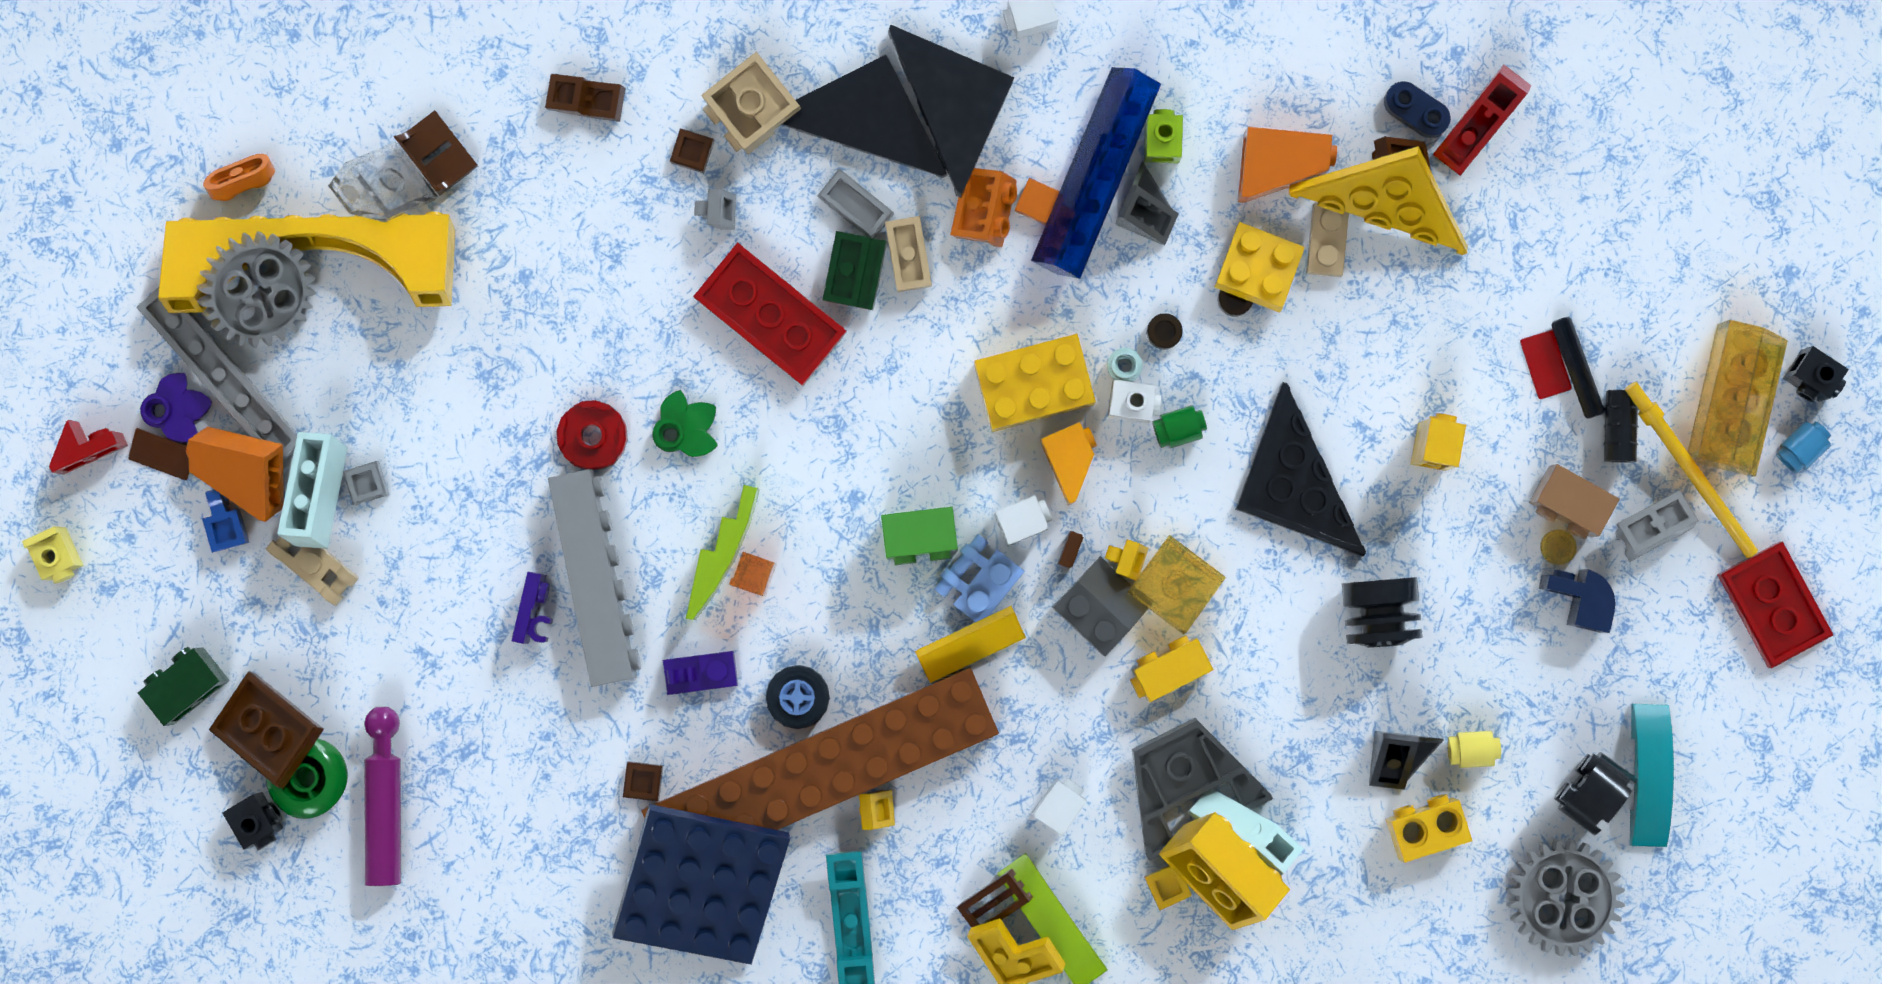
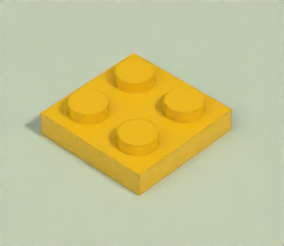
(1259, 267)

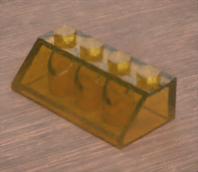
(1737, 397)

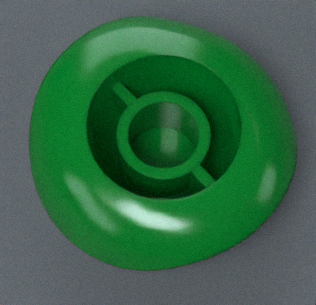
(314, 785)

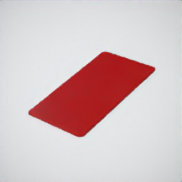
(1545, 364)

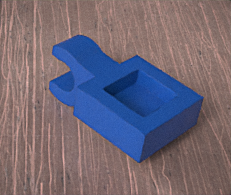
(224, 527)

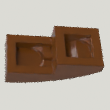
(585, 97)

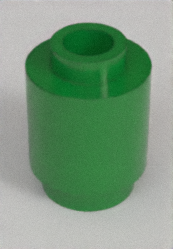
(1179, 427)

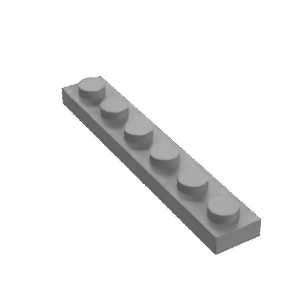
(219, 374)

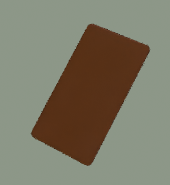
(159, 454)

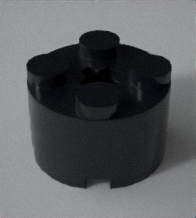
(1596, 792)

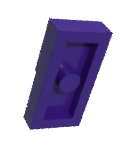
(534, 593)
(700, 672)

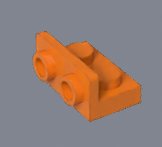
(985, 207)

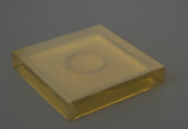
(1176, 584)

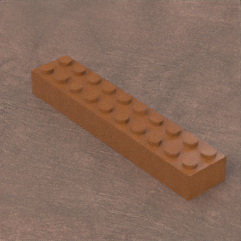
(847, 757)

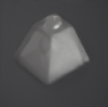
(381, 184)

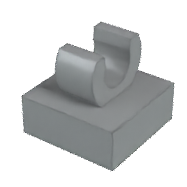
(718, 209)

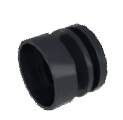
(1382, 611)

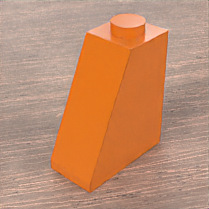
(1280, 158)
(240, 469)

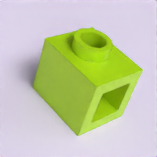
(1163, 137)

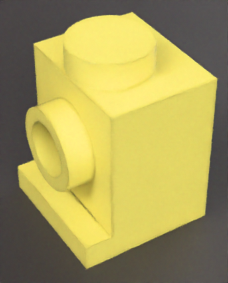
(61, 544)

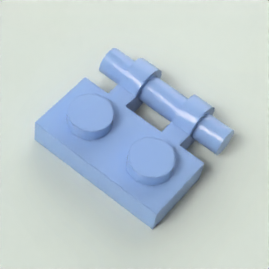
(987, 587)

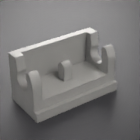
(1656, 525)

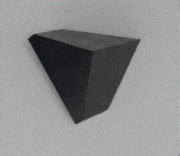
(1398, 757)

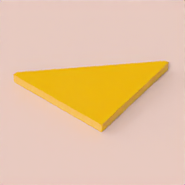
(1389, 194)

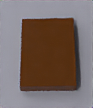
(266, 729)

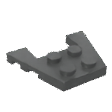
(1181, 768)

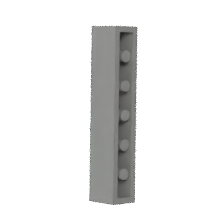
(593, 578)

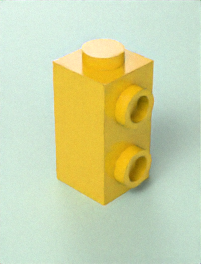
(1170, 670)

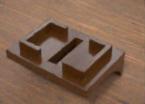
(428, 137)

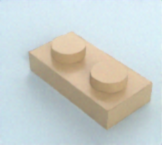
(1327, 242)
(908, 254)

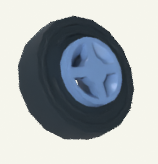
(789, 704)

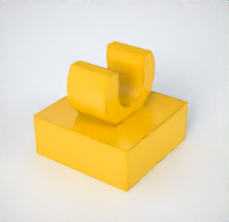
(1129, 560)

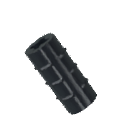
(1620, 428)

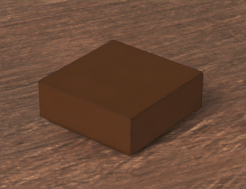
(692, 151)
(1070, 550)
(643, 781)

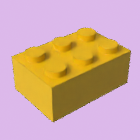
(1034, 382)
(1225, 871)

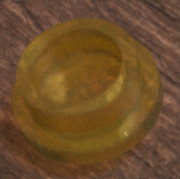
(1558, 547)

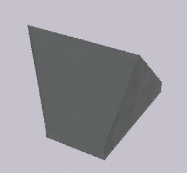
(1147, 209)

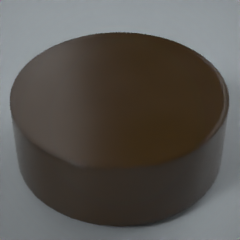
(1233, 305)
(1164, 331)

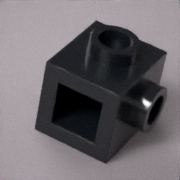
(1816, 375)
(254, 821)

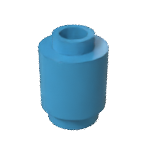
(1804, 446)

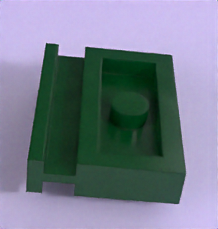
(854, 270)

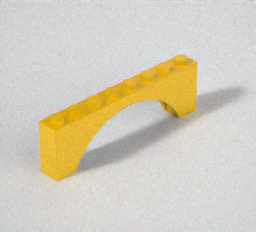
(409, 247)

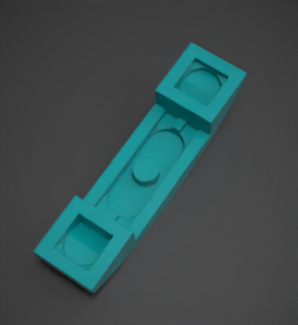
(1655, 775)
(850, 918)

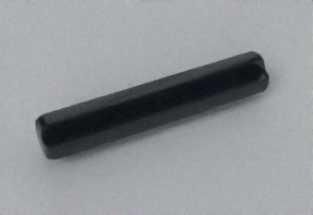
(1578, 367)

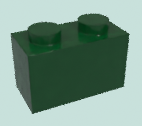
(182, 685)

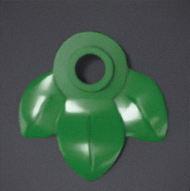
(690, 423)

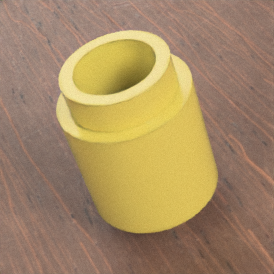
(1474, 749)

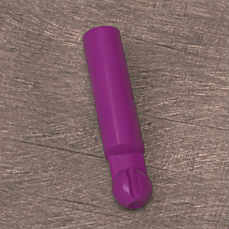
(382, 801)

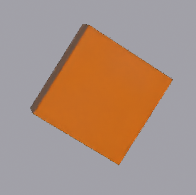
(1037, 201)

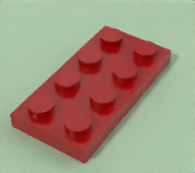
(770, 314)

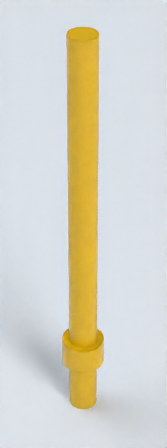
(1653, 415)

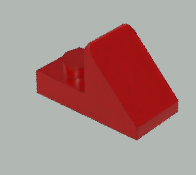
(75, 451)

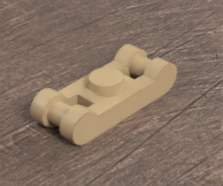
(313, 567)

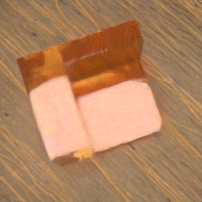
(753, 574)

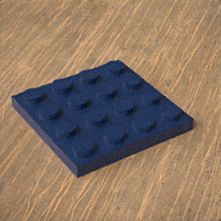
(700, 884)

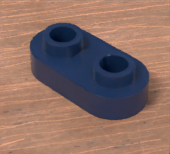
(1416, 111)

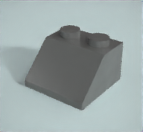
(1100, 606)

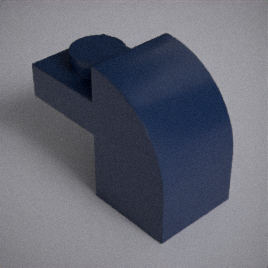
(1592, 598)

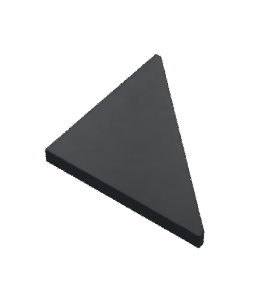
(955, 99)
(870, 115)
(1292, 482)

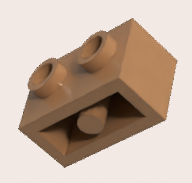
(1573, 501)

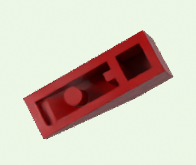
(1482, 119)

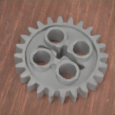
(228, 306)
(1597, 899)

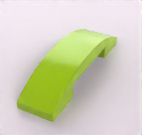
(1053, 921)

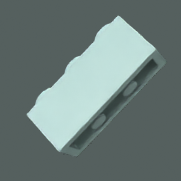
(312, 490)

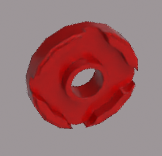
(571, 435)

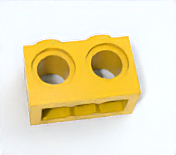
(1430, 837)

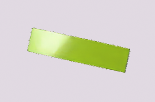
(714, 566)

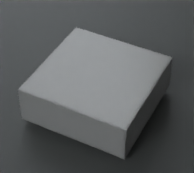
(365, 483)

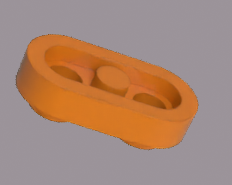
(239, 177)

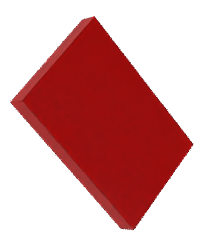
(1775, 604)

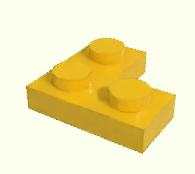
(1012, 962)

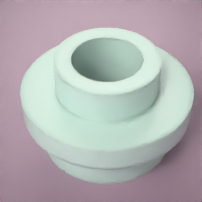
(1124, 354)

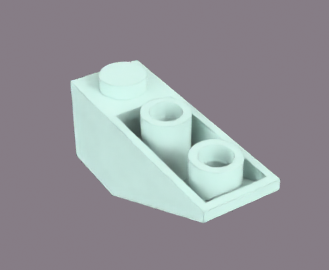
(1270, 840)

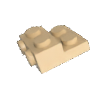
(749, 104)

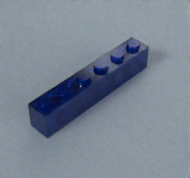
(1096, 172)

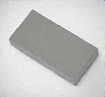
(855, 204)

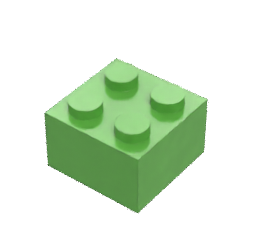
(919, 534)

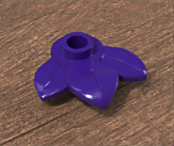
(180, 406)

